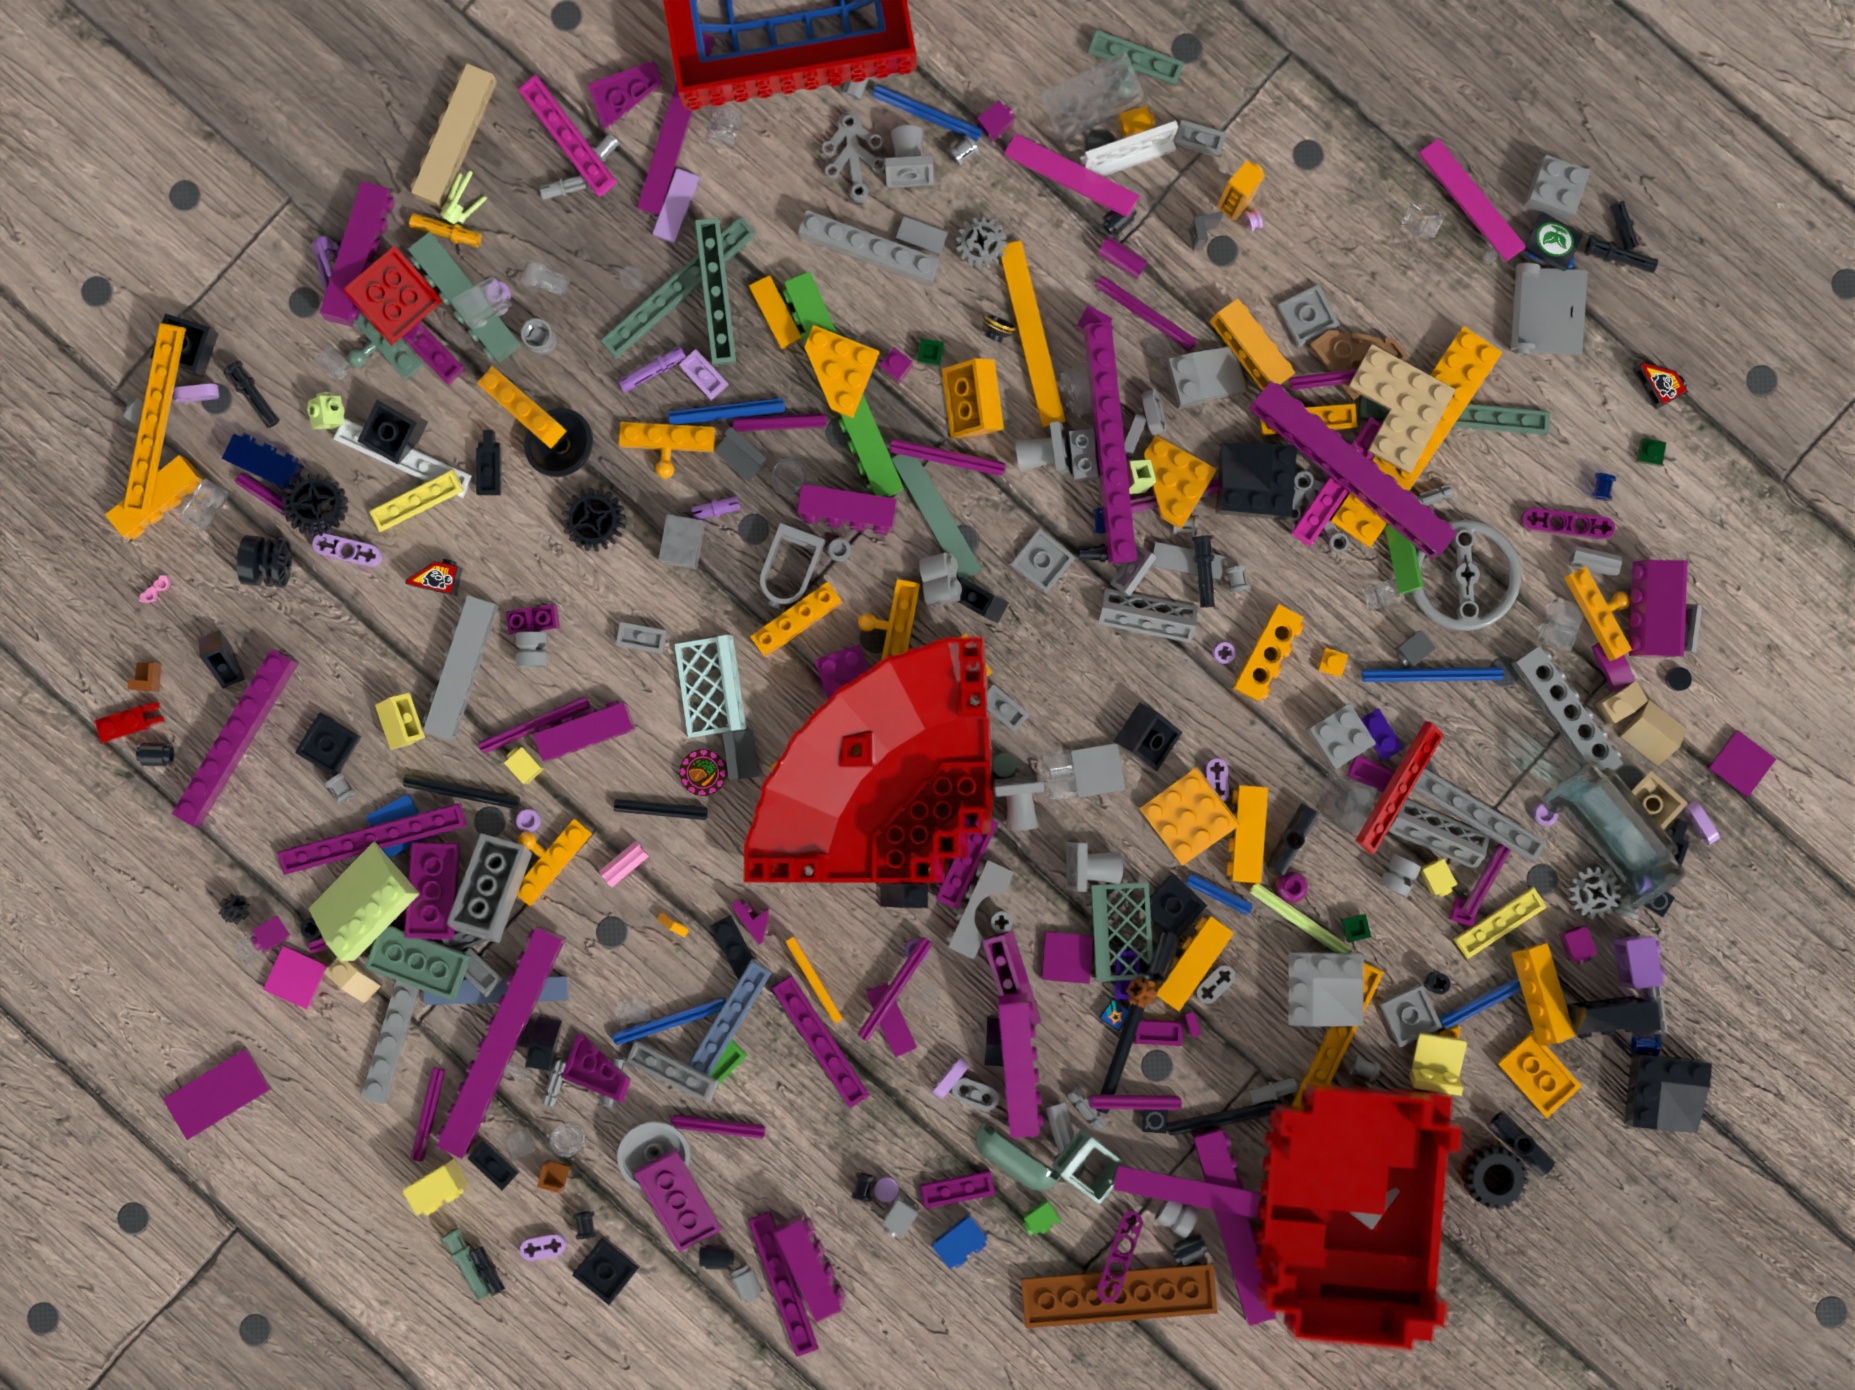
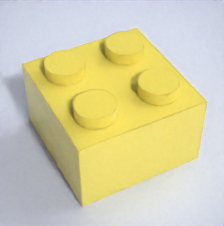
(439, 1185)

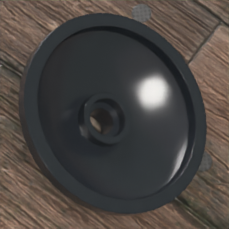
(554, 461)

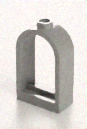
(803, 539)

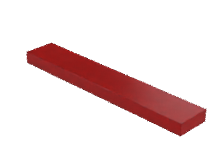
(1399, 787)

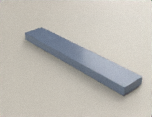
(554, 990)
(730, 1017)

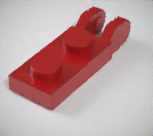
(127, 722)

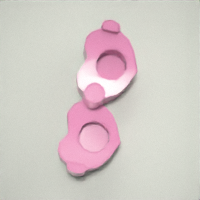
(151, 593)

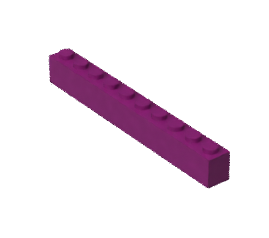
(1110, 443)
(1353, 470)
(501, 1041)

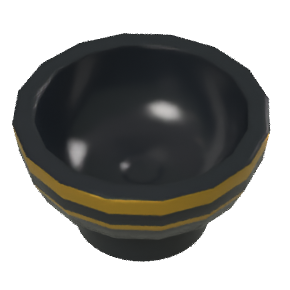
(997, 327)

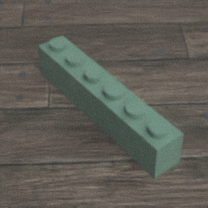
(452, 282)
(715, 292)

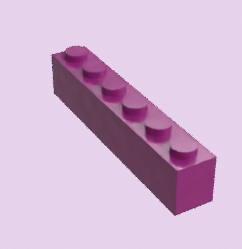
(357, 250)
(1018, 1065)

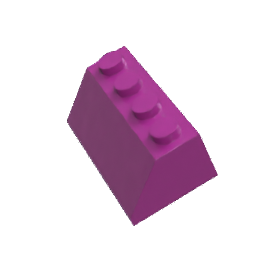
(1658, 608)

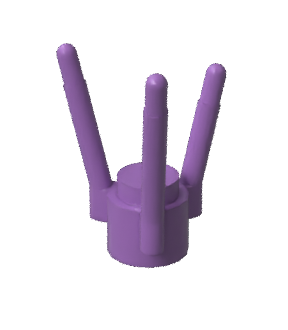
(323, 253)

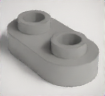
(975, 1093)

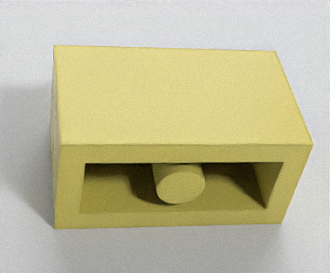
(399, 721)

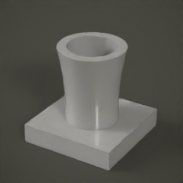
(908, 165)
(1045, 451)
(1019, 799)
(1096, 867)

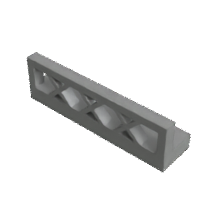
(1148, 619)
(1438, 837)

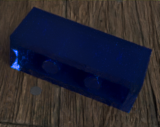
(262, 460)

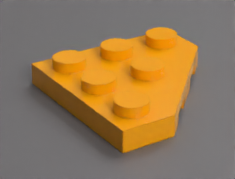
(841, 368)
(1179, 480)

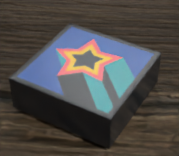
(1114, 1014)

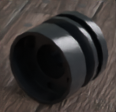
(264, 561)

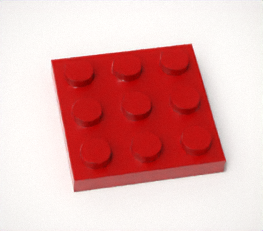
(392, 295)

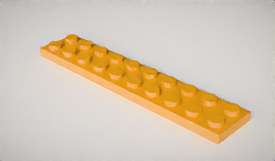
(1460, 367)

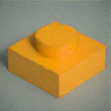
(1332, 662)

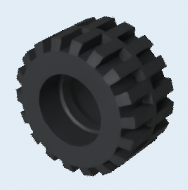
(1511, 1187)

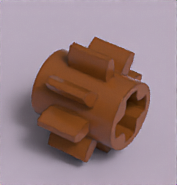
(1141, 991)

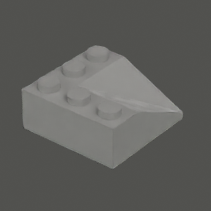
(1326, 989)

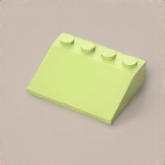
(362, 903)

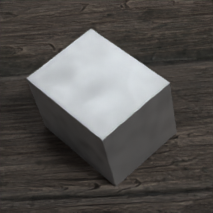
(682, 541)

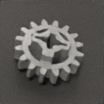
(991, 240)
(1599, 884)

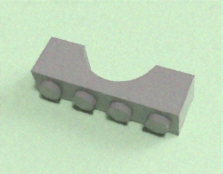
(966, 937)

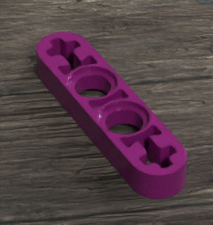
(1567, 526)
(1121, 1257)

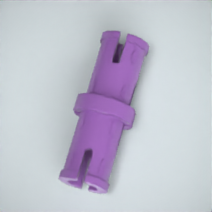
(716, 508)

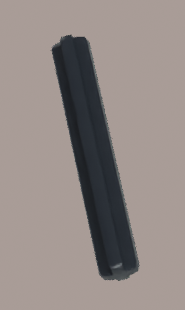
(660, 809)

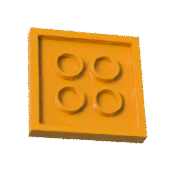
(1189, 816)

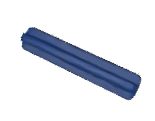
(1219, 894)

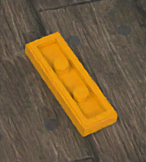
(775, 312)

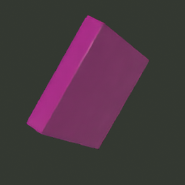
(1741, 763)
(1067, 957)

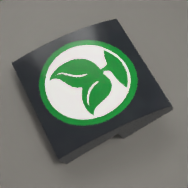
(1553, 241)

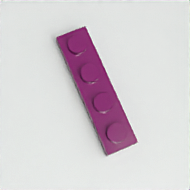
(964, 869)

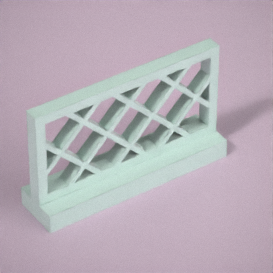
(730, 683)

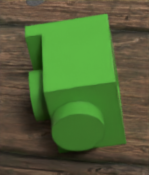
(1040, 1218)

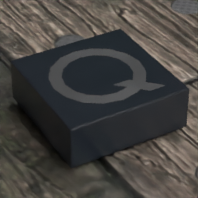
(1660, 904)
(1154, 1121)

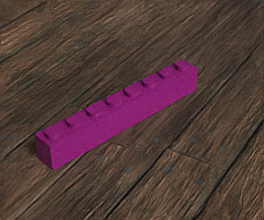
(235, 738)
(1234, 1228)

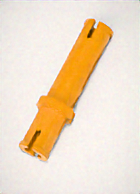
(454, 233)

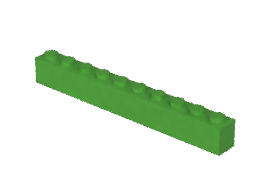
(862, 429)

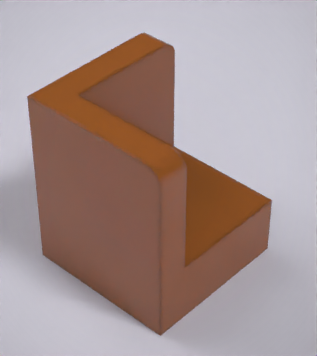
(146, 677)
(553, 1176)

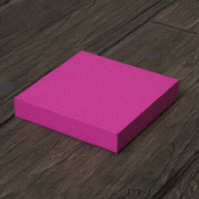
(295, 977)

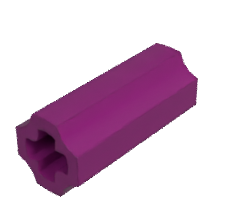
(1122, 257)

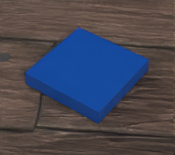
(398, 809)

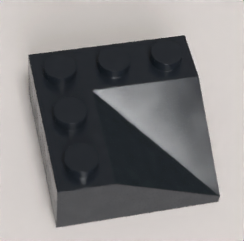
(1256, 480)
(1608, 1015)
(1666, 1092)

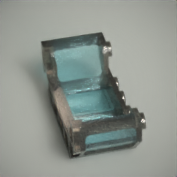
(1619, 830)

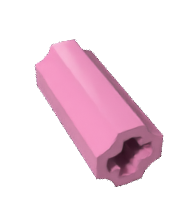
(623, 863)

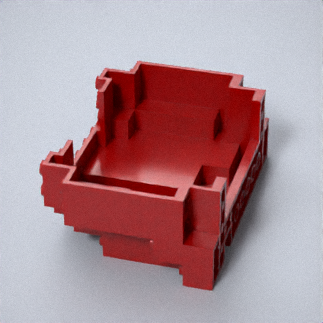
(1322, 1262)

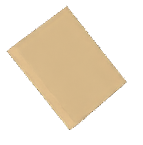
(1654, 733)
(1659, 799)

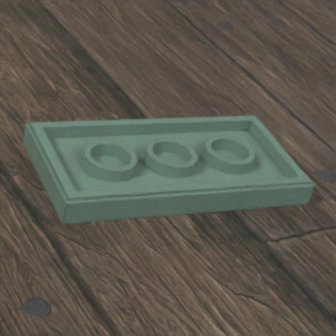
(419, 963)

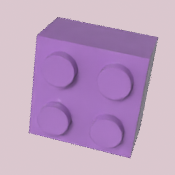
(1638, 961)

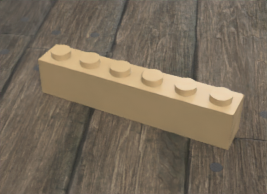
(453, 136)

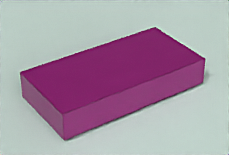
(1369, 773)
(1159, 1033)

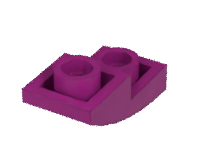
(533, 619)
(1616, 671)

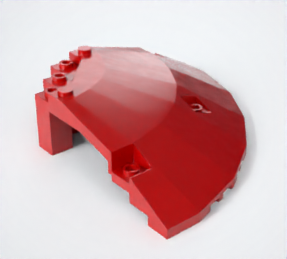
(905, 793)

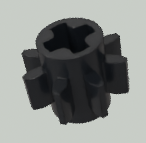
(234, 908)

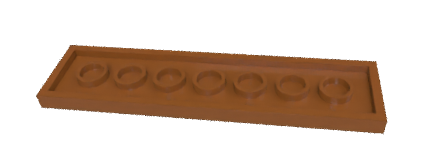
(1144, 1295)

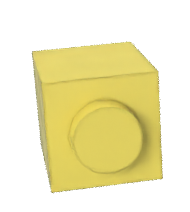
(523, 764)
(1438, 877)

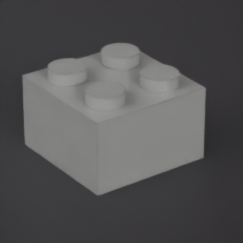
(1556, 188)
(1340, 736)

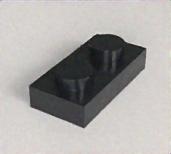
(493, 1165)

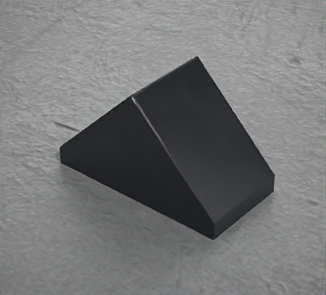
(993, 1043)

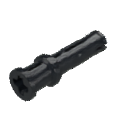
(1610, 248)
(246, 386)
(1203, 558)

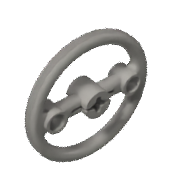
(1465, 586)

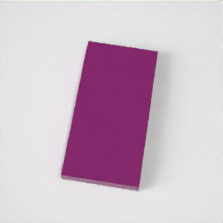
(435, 876)
(216, 1094)
(677, 1200)

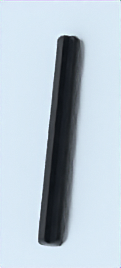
(461, 791)
(1121, 1052)
(1221, 1118)

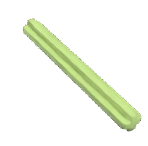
(1299, 919)

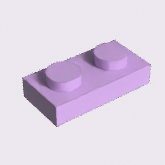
(703, 374)

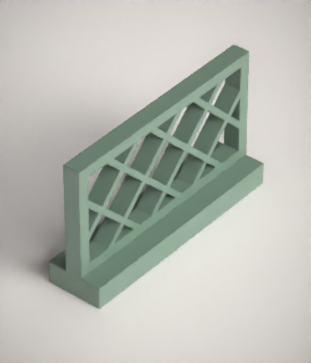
(1101, 926)

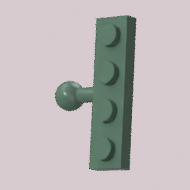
(1144, 60)
(398, 354)

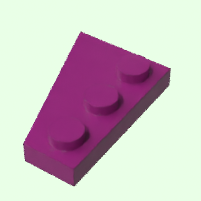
(594, 1070)

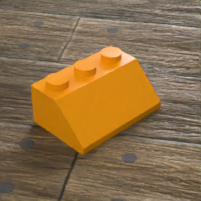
(972, 398)

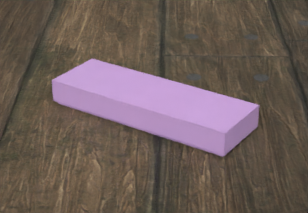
(676, 206)

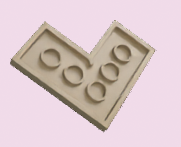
(1413, 402)

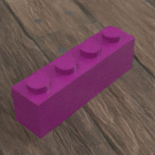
(585, 731)
(1009, 968)

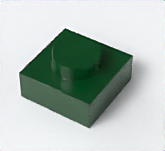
(930, 352)
(1651, 452)
(1356, 928)

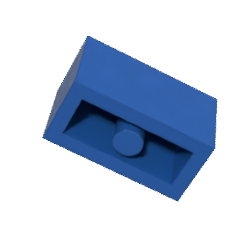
(960, 1241)

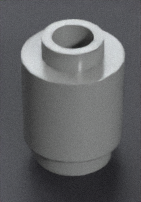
(746, 1283)

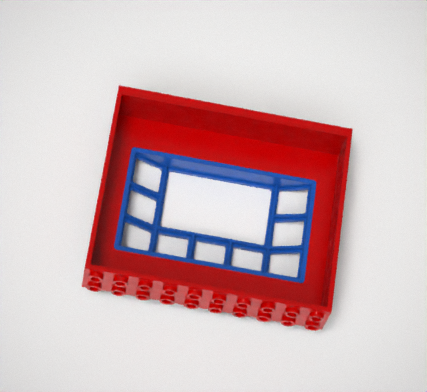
(790, 65)

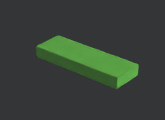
(1404, 561)

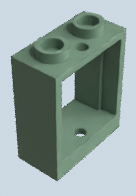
(1074, 1155)

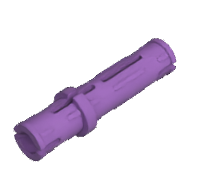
(649, 370)

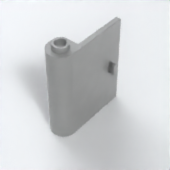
(1544, 312)

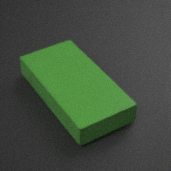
(729, 1061)

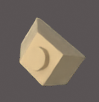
(1621, 703)
(353, 979)

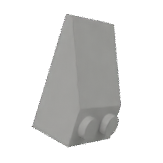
(1205, 376)

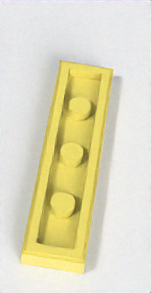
(416, 500)
(1499, 922)

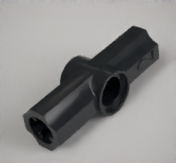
(1300, 825)
(1531, 1153)

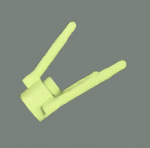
(451, 210)

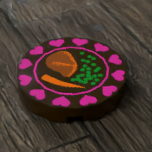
(703, 772)

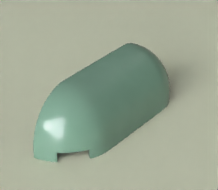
(1014, 1160)

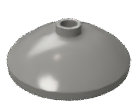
(635, 1146)

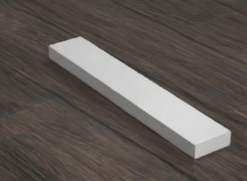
(414, 463)

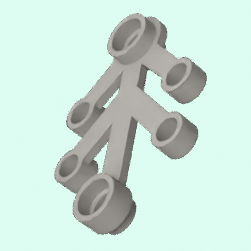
(853, 152)
(1307, 490)

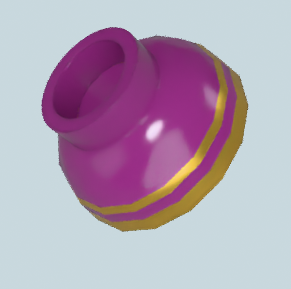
(1291, 886)

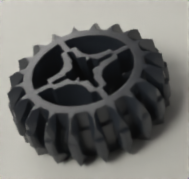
(336, 501)
(585, 501)

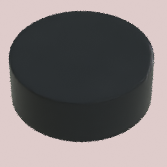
(1678, 679)

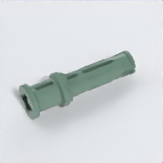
(460, 1254)

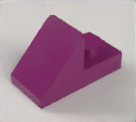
(756, 926)

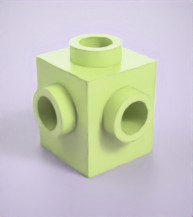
(326, 411)

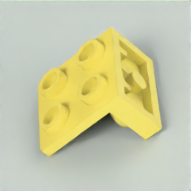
(1438, 1064)

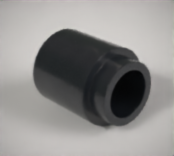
(1116, 222)
(155, 754)
(1189, 1249)
(716, 1257)

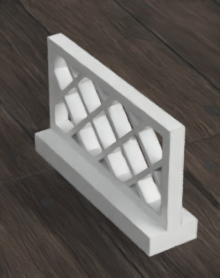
(1131, 150)

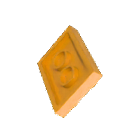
(1539, 1075)

